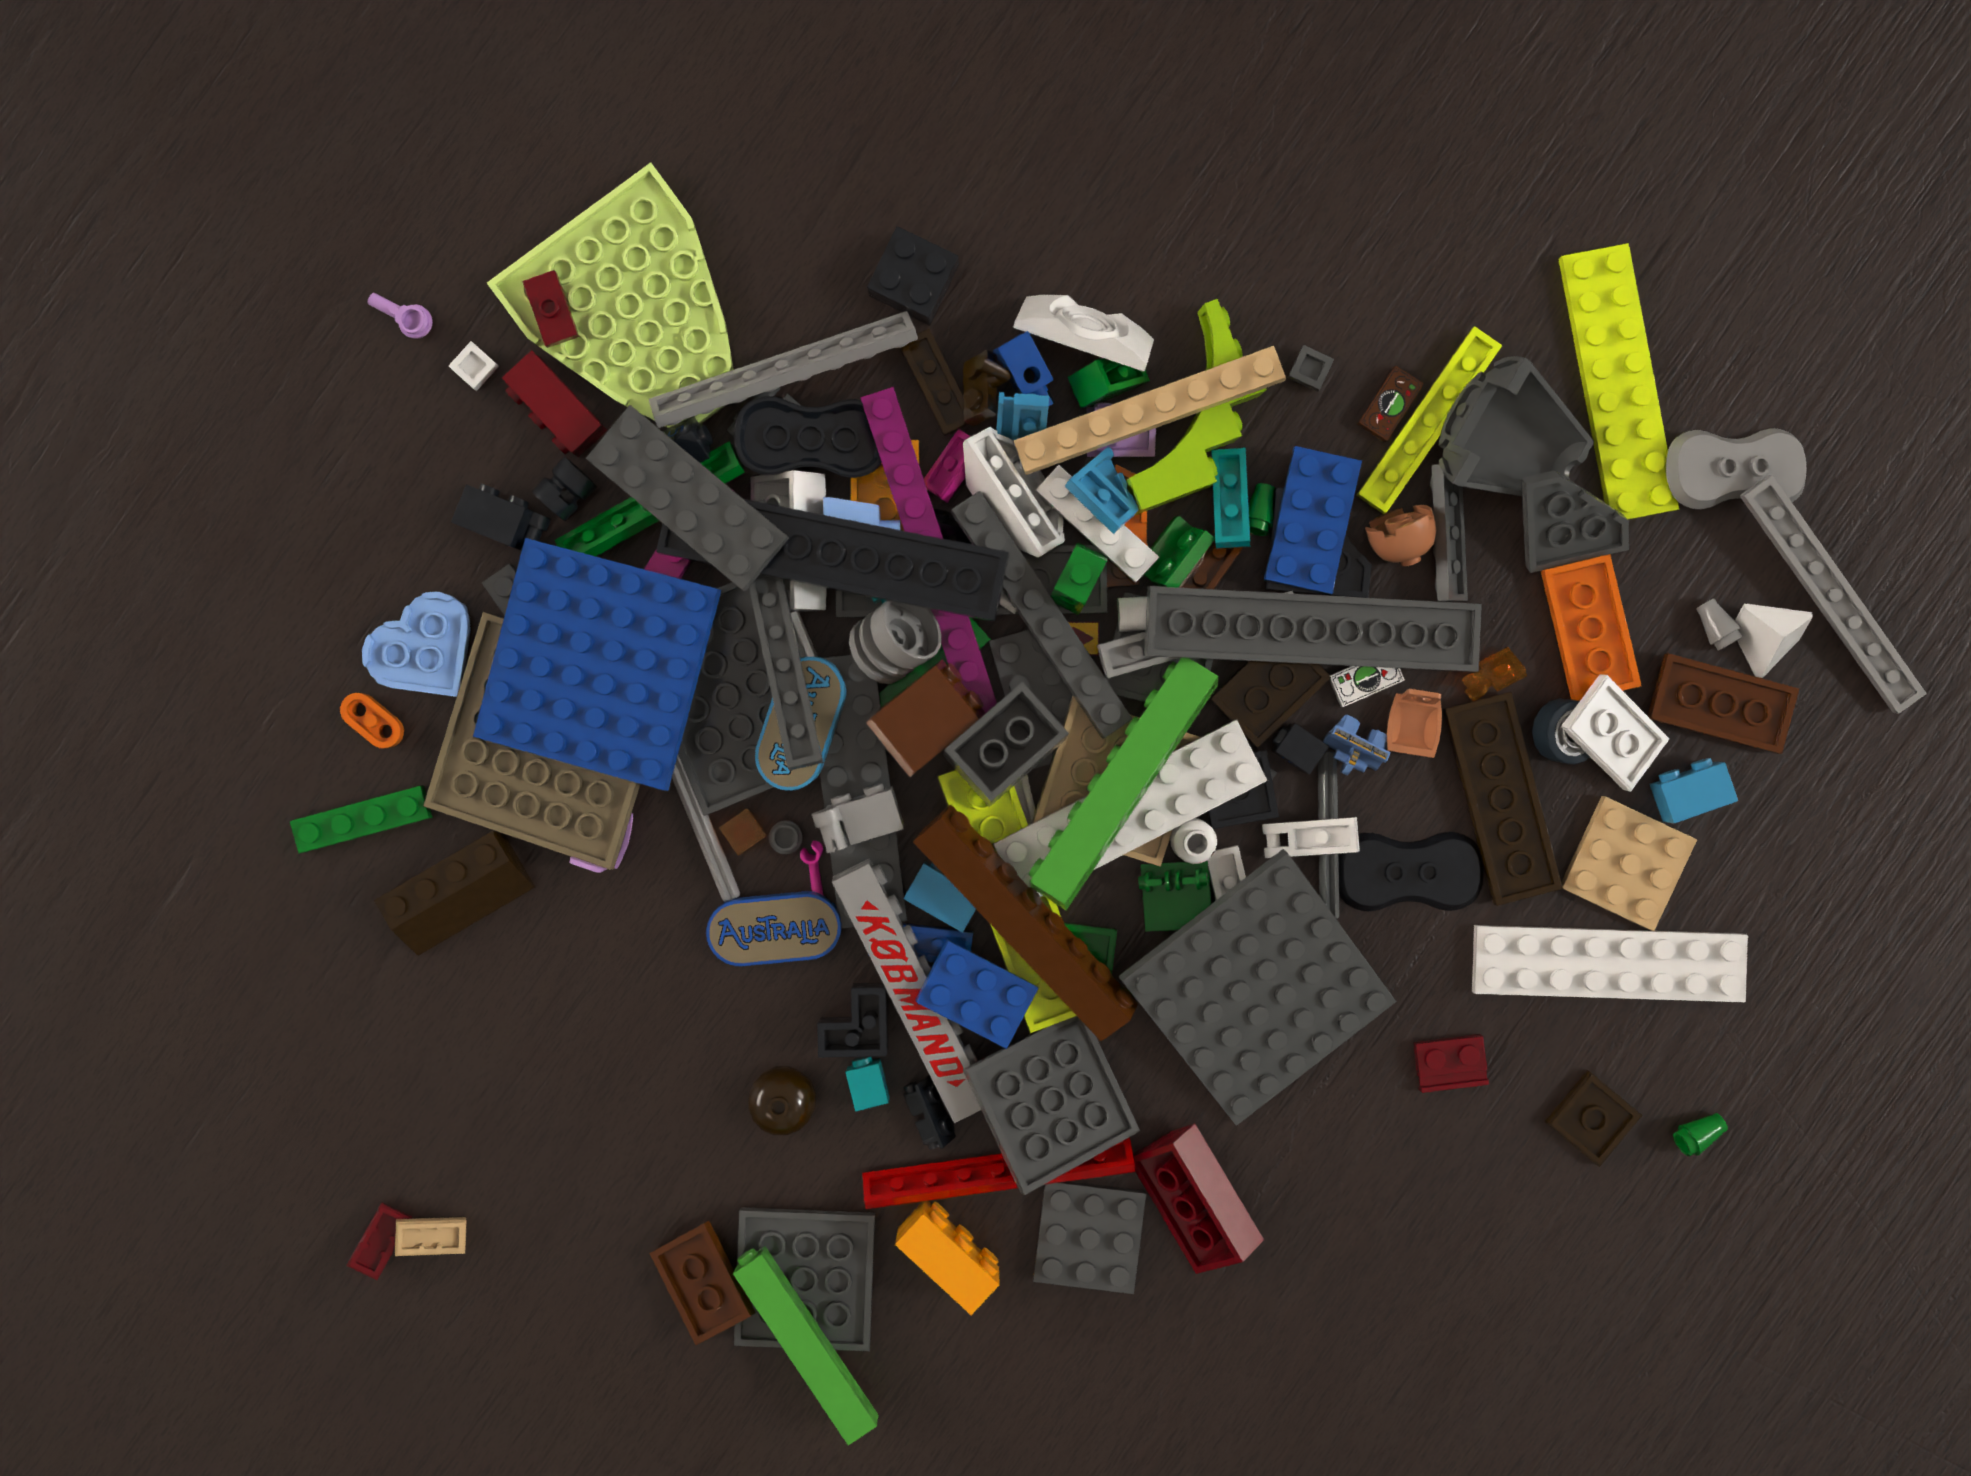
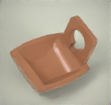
(1415, 723)

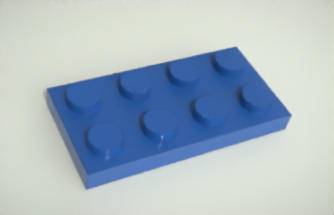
(1312, 520)

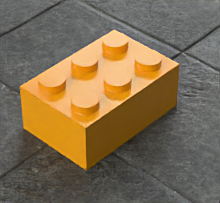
(948, 1255)

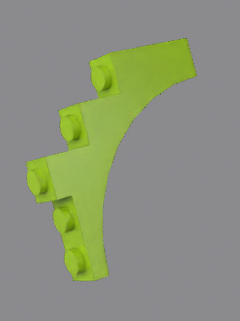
(1187, 465)

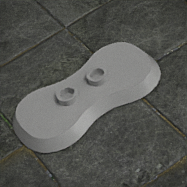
(1713, 469)

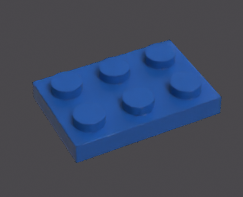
(976, 994)

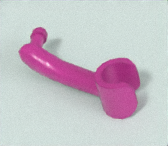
(812, 861)

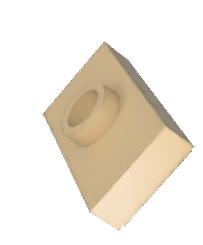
(430, 1236)

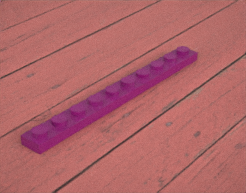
(919, 518)

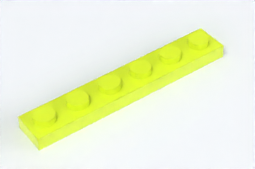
(1427, 421)

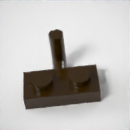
(980, 385)

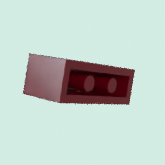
(553, 405)

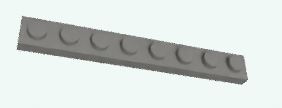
(783, 369)
(1832, 594)

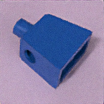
(1017, 357)

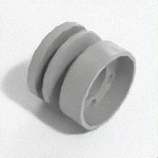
(894, 641)

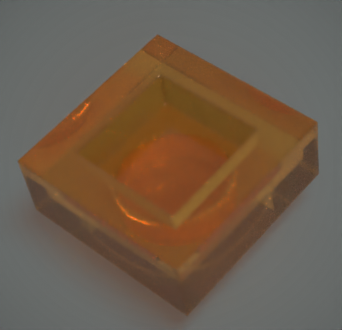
(743, 831)

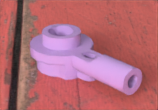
(413, 319)

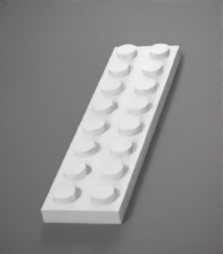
(1187, 786)
(1609, 963)

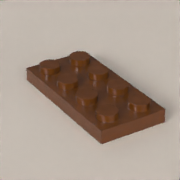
(1723, 703)

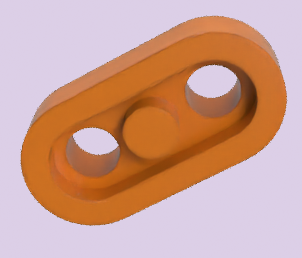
(373, 721)

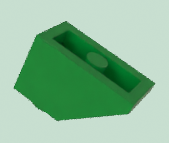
(1104, 381)

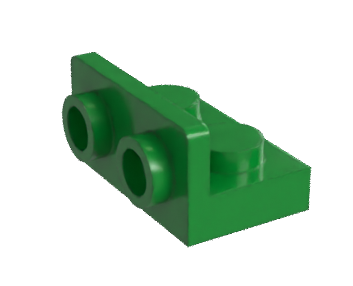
(1178, 551)

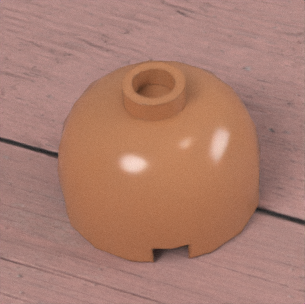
(1403, 535)

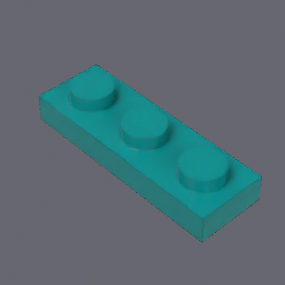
(1231, 499)

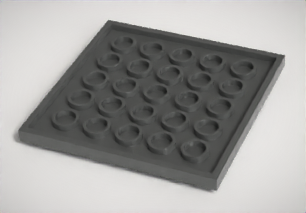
(1258, 987)

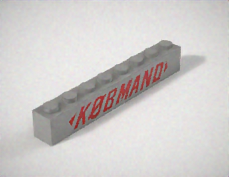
(903, 975)

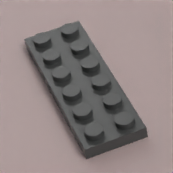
(687, 498)

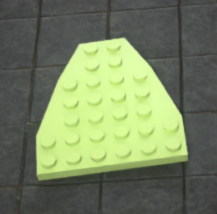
(634, 294)

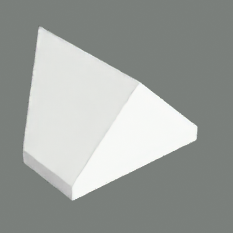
(1769, 634)

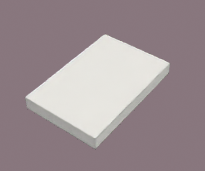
(1615, 732)

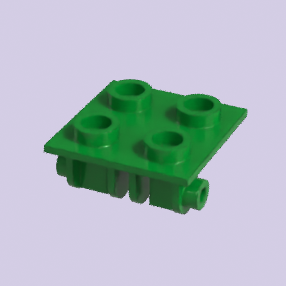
(1173, 894)

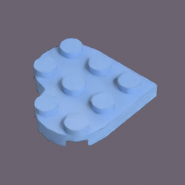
(422, 649)

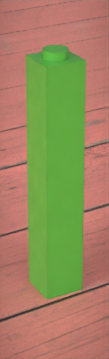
(805, 1344)

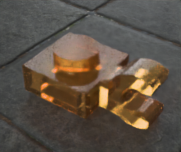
(1497, 671)

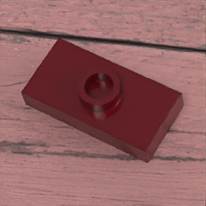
(550, 308)
(377, 1242)

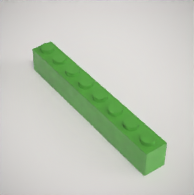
(1123, 782)

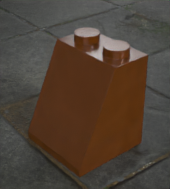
(926, 716)

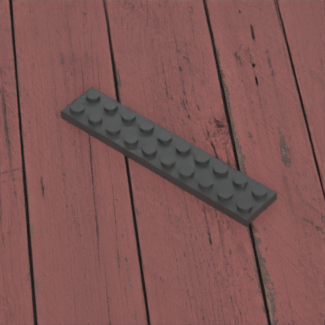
(1312, 629)

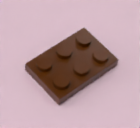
(702, 1283)

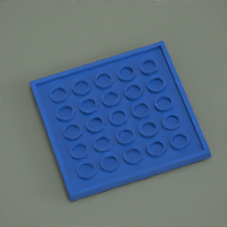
(597, 664)

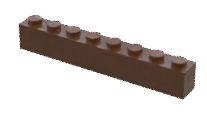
(1026, 923)

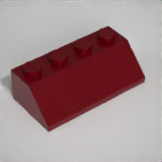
(1196, 1200)

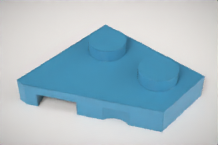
(1104, 491)

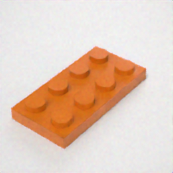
(1590, 625)

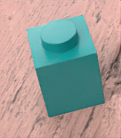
(867, 1083)

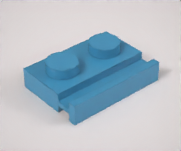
(1021, 415)

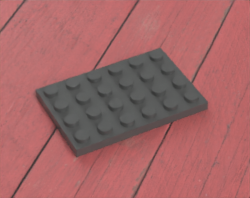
(728, 708)

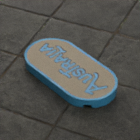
(827, 700)

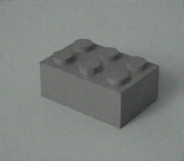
(1005, 744)

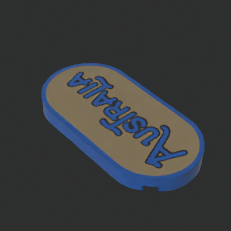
(774, 928)

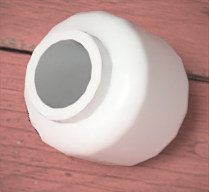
(1194, 841)

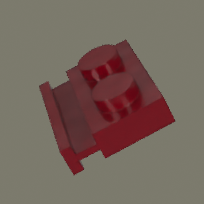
(1451, 1063)

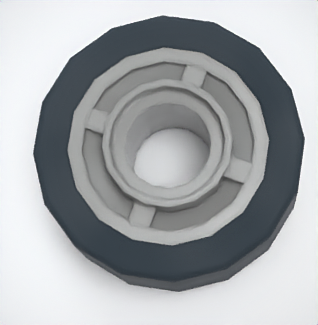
(1551, 738)

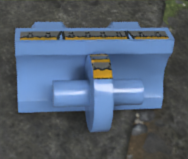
(1354, 750)

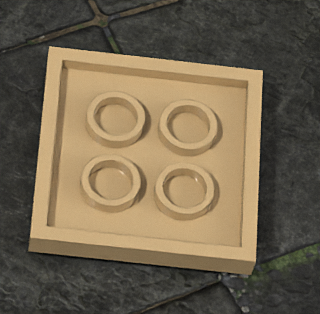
(1628, 863)

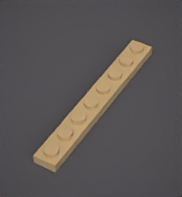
(1150, 410)

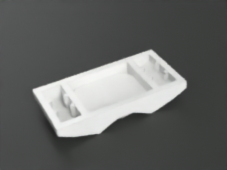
(1085, 329)

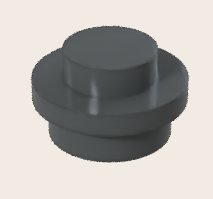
(785, 837)

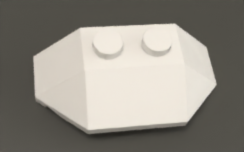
(997, 472)

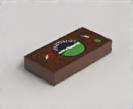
(1390, 403)

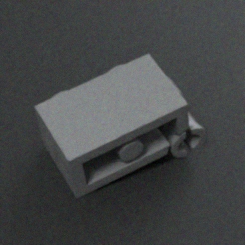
(859, 817)

